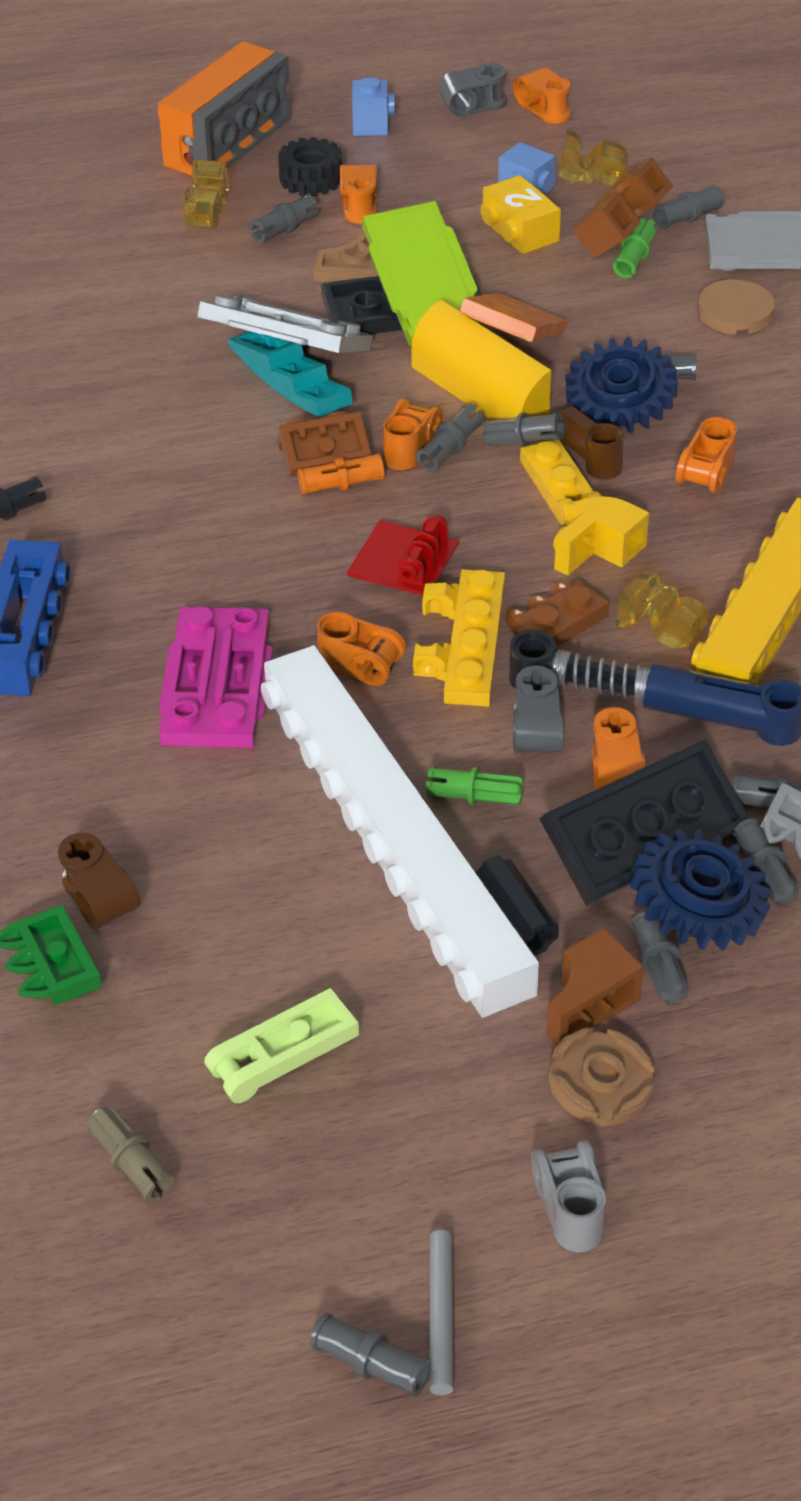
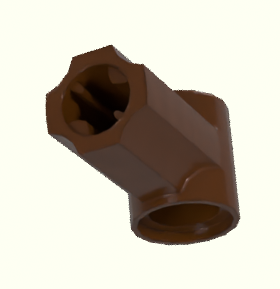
(596, 443)

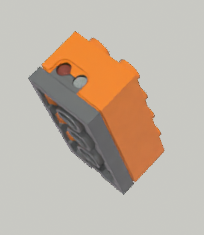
(225, 108)

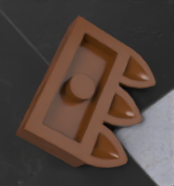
(563, 615)

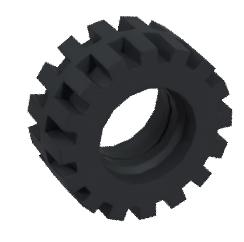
(310, 166)

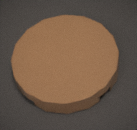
(736, 306)
(586, 1079)

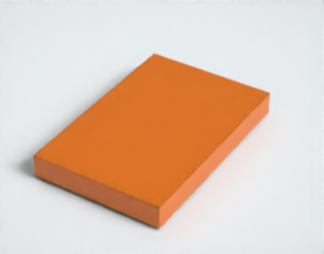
(513, 316)

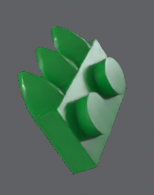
(51, 955)

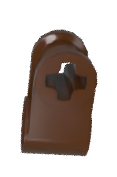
(96, 880)

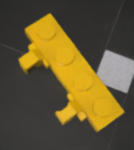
(470, 658)

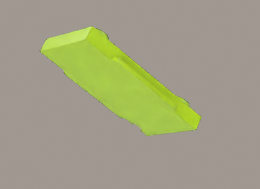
(417, 262)

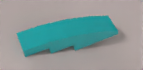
(291, 373)

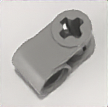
(571, 1195)

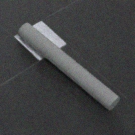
(441, 1313)

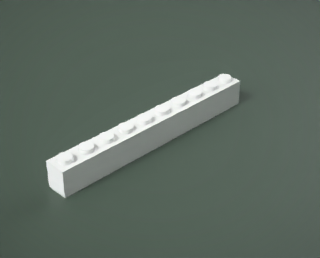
(401, 834)

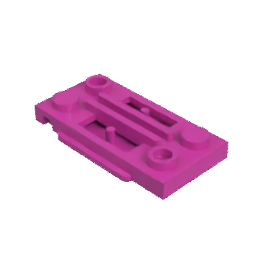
(215, 678)

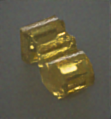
(605, 162)
(208, 195)
(673, 618)

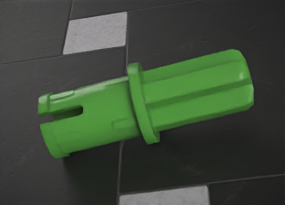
(634, 249)
(474, 786)

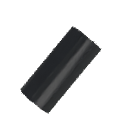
(519, 903)

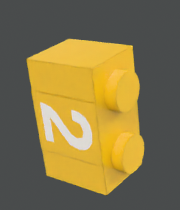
(521, 214)

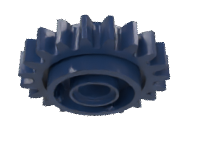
(622, 384)
(700, 889)

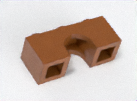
(618, 209)

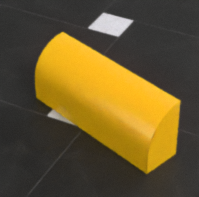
(479, 365)

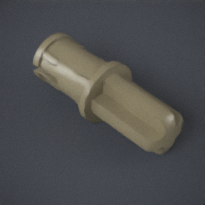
(130, 1153)

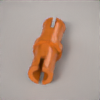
(340, 474)

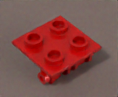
(404, 555)

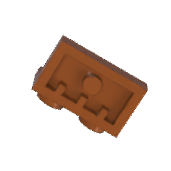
(321, 440)

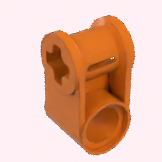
(544, 95)
(358, 191)
(407, 432)
(709, 454)
(354, 647)
(615, 746)

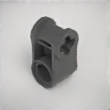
(473, 89)
(537, 712)

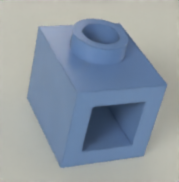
(371, 107)
(531, 164)

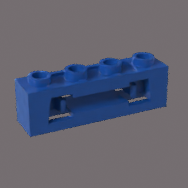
(40, 574)

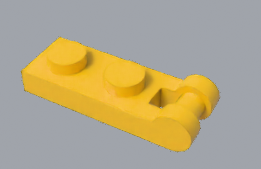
(555, 476)

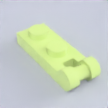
(281, 1044)

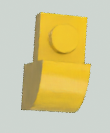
(602, 528)

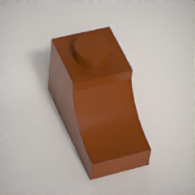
(597, 983)

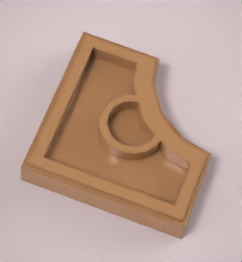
(344, 262)

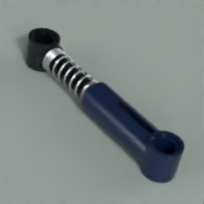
(767, 709)

